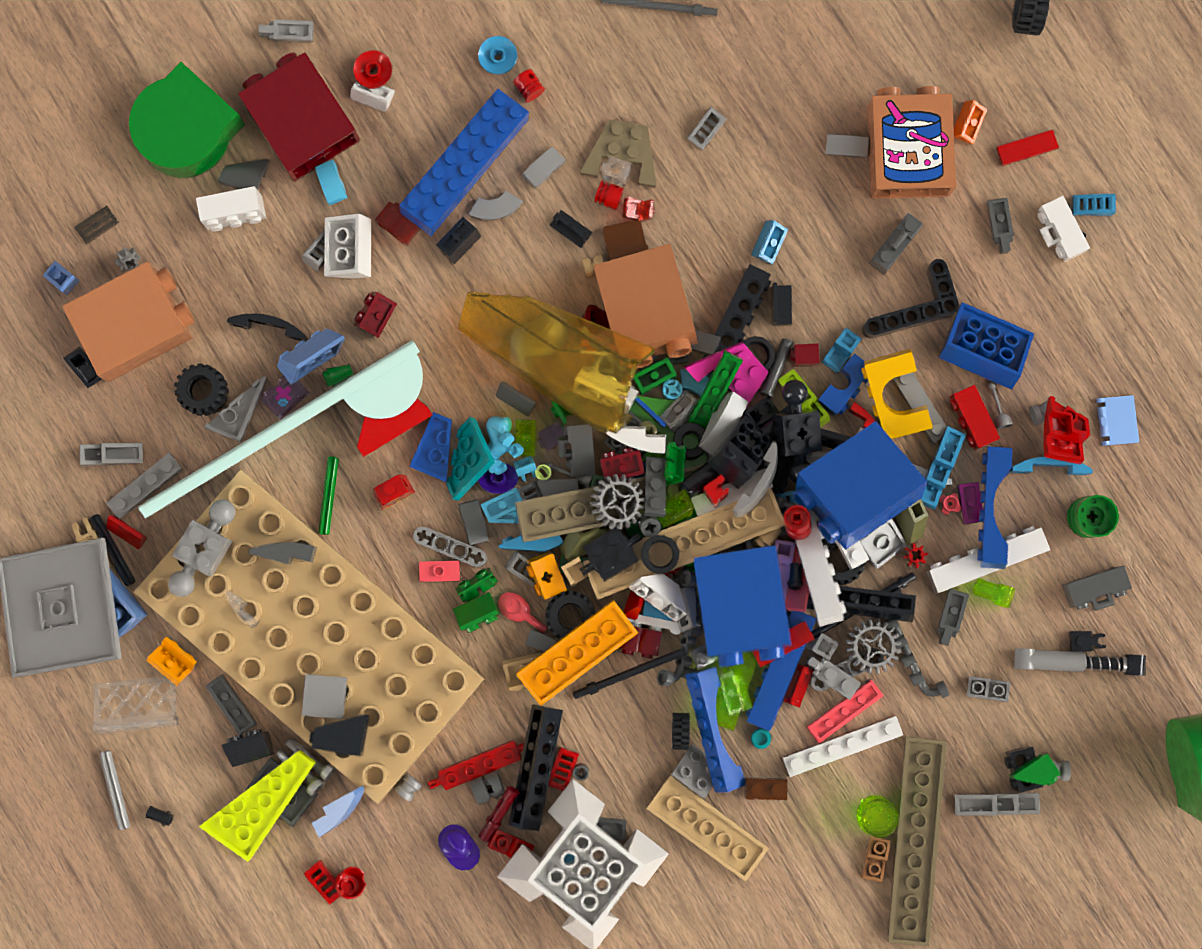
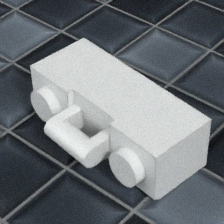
(1065, 229)

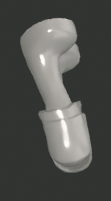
(324, 770)

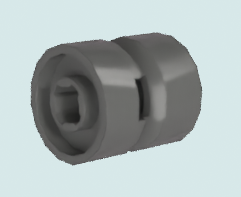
(480, 789)

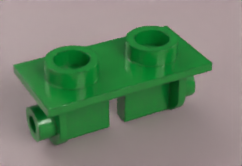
(675, 465)
(468, 588)

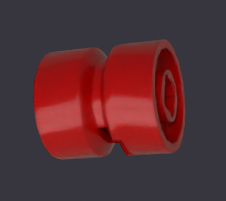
(797, 522)

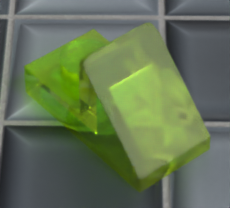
(526, 436)

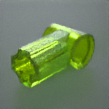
(998, 593)

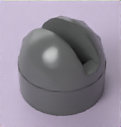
(585, 773)

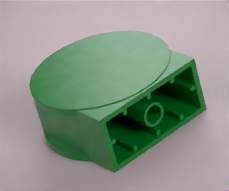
(182, 124)
(1185, 761)

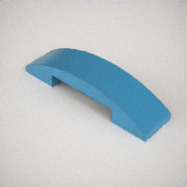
(1073, 469)

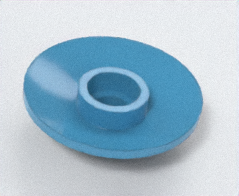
(497, 46)

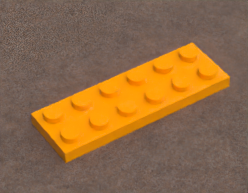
(577, 652)

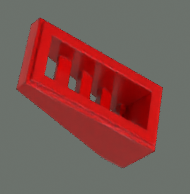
(563, 751)
(314, 881)

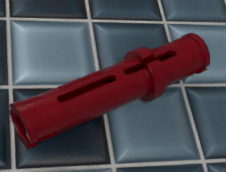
(494, 820)

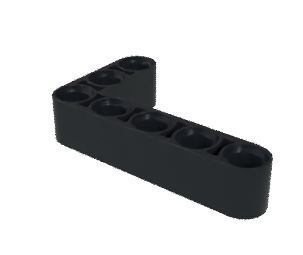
(919, 310)

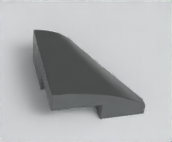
(244, 174)

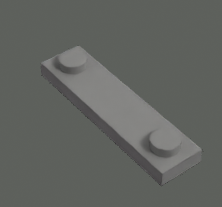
(916, 397)

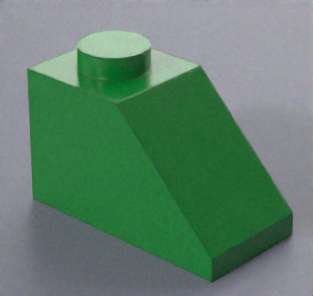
(1038, 770)

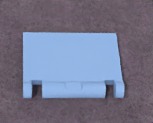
(1118, 420)

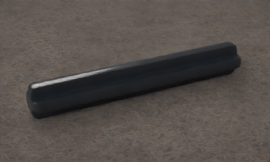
(112, 550)

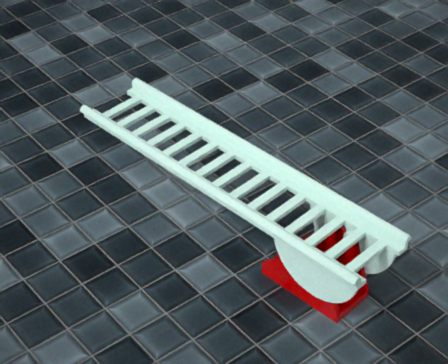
(381, 392)

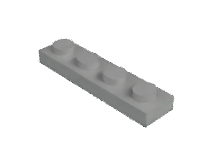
(144, 485)

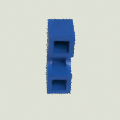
(835, 400)

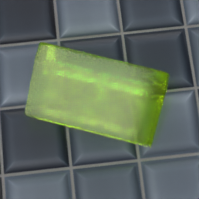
(735, 692)

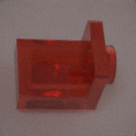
(638, 209)

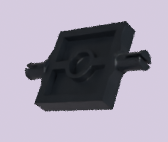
(610, 554)

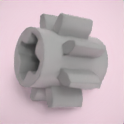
(127, 259)

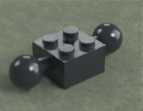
(796, 430)

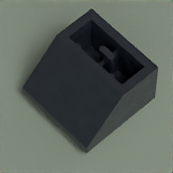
(248, 749)

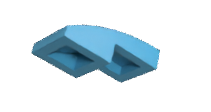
(841, 350)

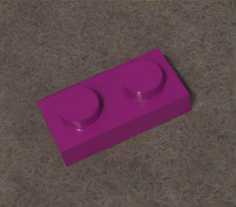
(970, 502)

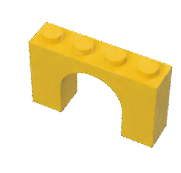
(879, 373)

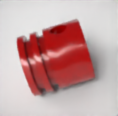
(528, 85)
(609, 195)

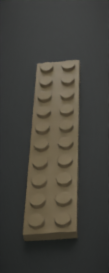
(572, 510)
(916, 841)

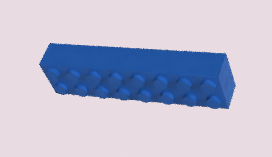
(464, 162)

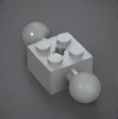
(182, 582)

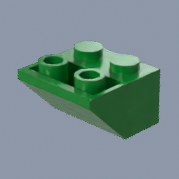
(476, 612)

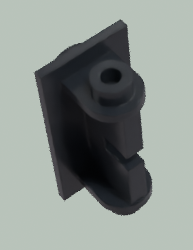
(570, 228)

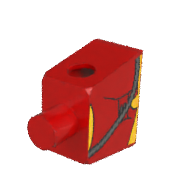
(393, 491)

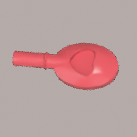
(518, 610)

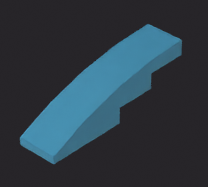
(941, 466)

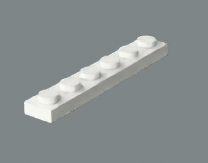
(842, 746)

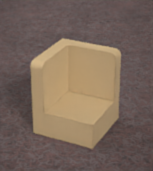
(573, 572)

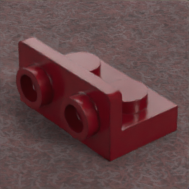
(374, 313)
(626, 463)

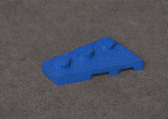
(434, 448)

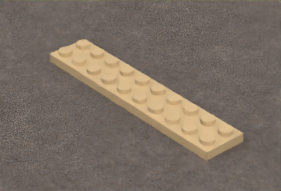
(695, 539)

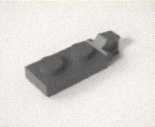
(1000, 223)
(952, 615)

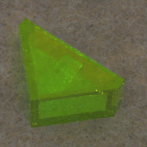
(677, 509)

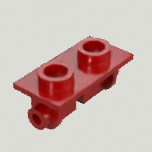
(798, 685)

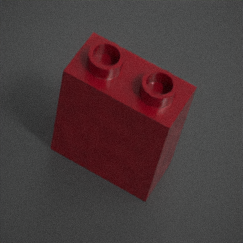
(298, 115)

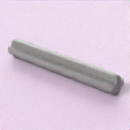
(114, 790)

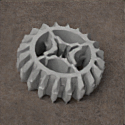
(600, 507)
(881, 631)

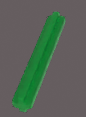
(328, 495)

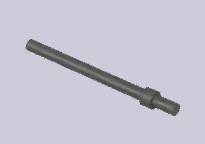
(697, 10)

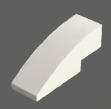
(637, 438)

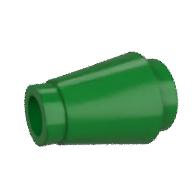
(336, 374)

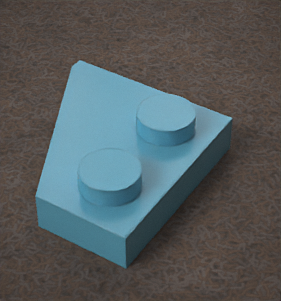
(502, 508)

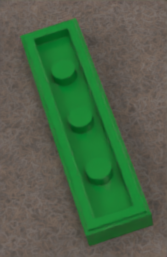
(715, 388)

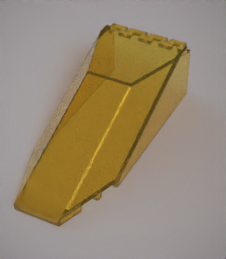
(557, 354)

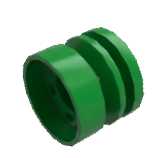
(1103, 512)

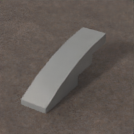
(997, 804)

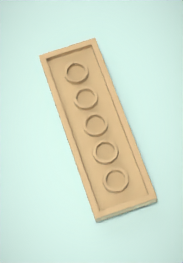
(707, 828)

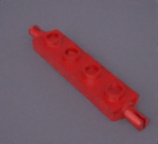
(478, 765)

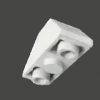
(662, 594)

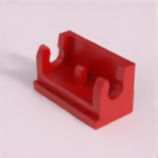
(714, 491)

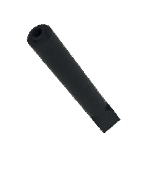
(705, 474)

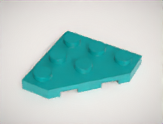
(469, 459)

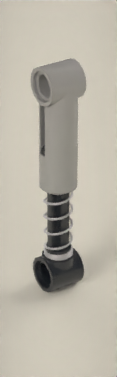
(1077, 661)

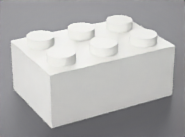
(231, 208)

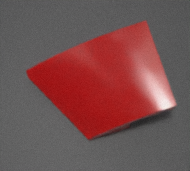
(1064, 433)

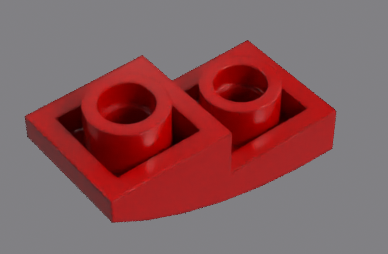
(507, 843)

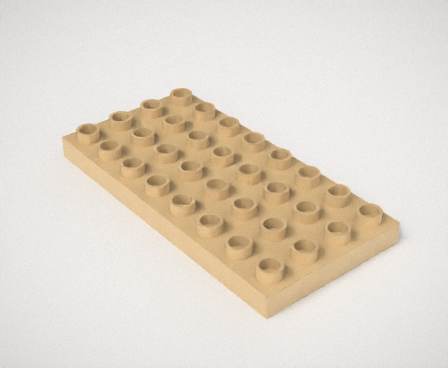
(322, 623)

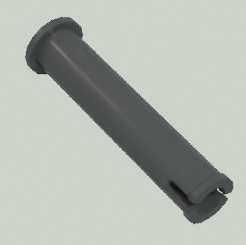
(776, 368)

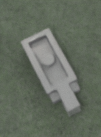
(288, 30)
(834, 677)

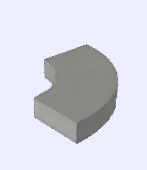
(495, 209)

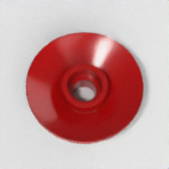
(372, 60)

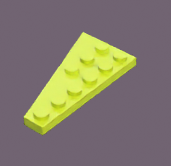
(252, 815)

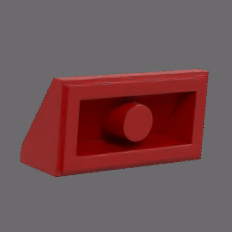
(125, 532)
(633, 605)

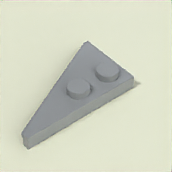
(236, 417)

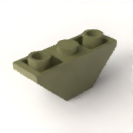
(913, 522)
(574, 542)

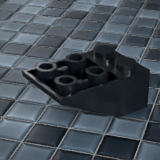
(741, 452)

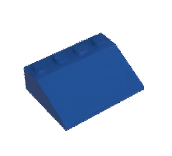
(987, 346)

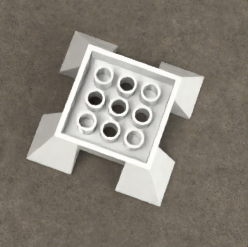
(550, 875)

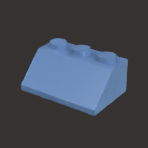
(310, 354)
(127, 608)

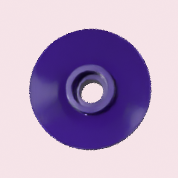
(499, 483)

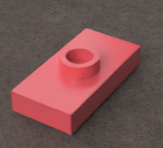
(439, 571)

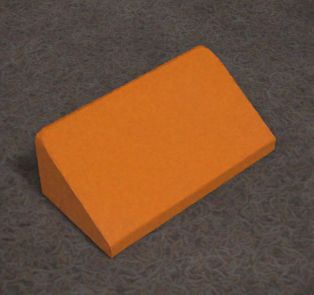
(969, 121)

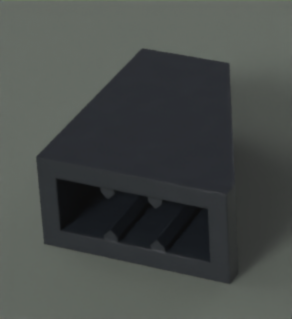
(342, 736)

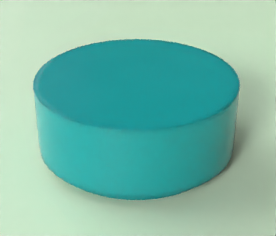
(760, 738)

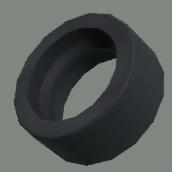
(766, 345)
(675, 554)

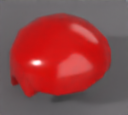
(350, 883)

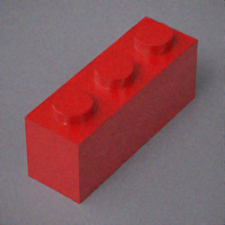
(974, 417)

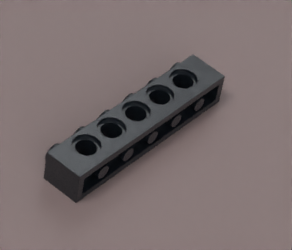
(752, 276)
(875, 603)
(535, 767)

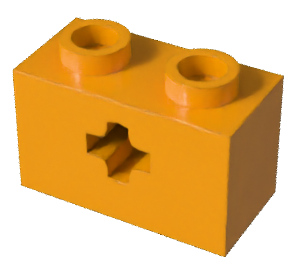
(546, 563)

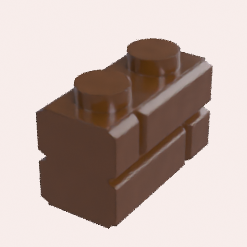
(766, 788)

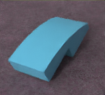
(331, 182)

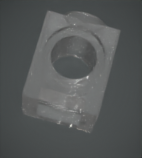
(620, 178)

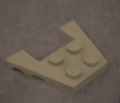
(625, 142)

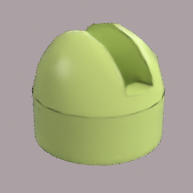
(546, 469)

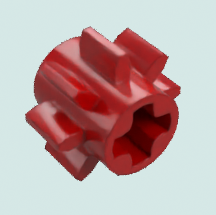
(920, 555)

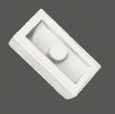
(376, 98)

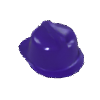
(458, 847)

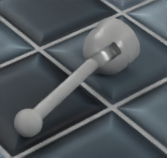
(1002, 420)
(584, 481)

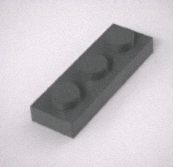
(654, 487)

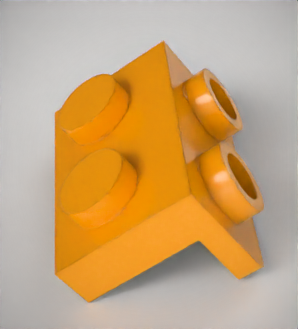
(172, 661)

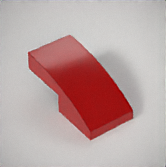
(861, 413)

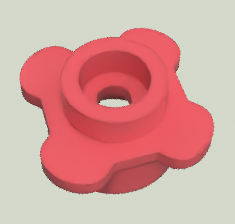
(953, 498)

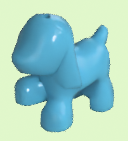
(500, 442)

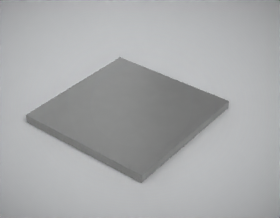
(59, 608)

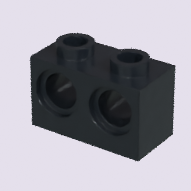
(1010, 762)

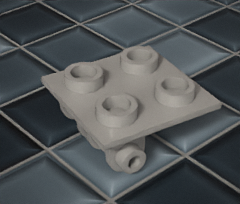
(694, 771)

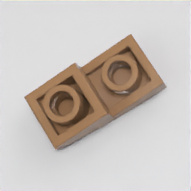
(875, 859)

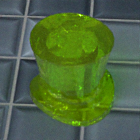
(877, 816)

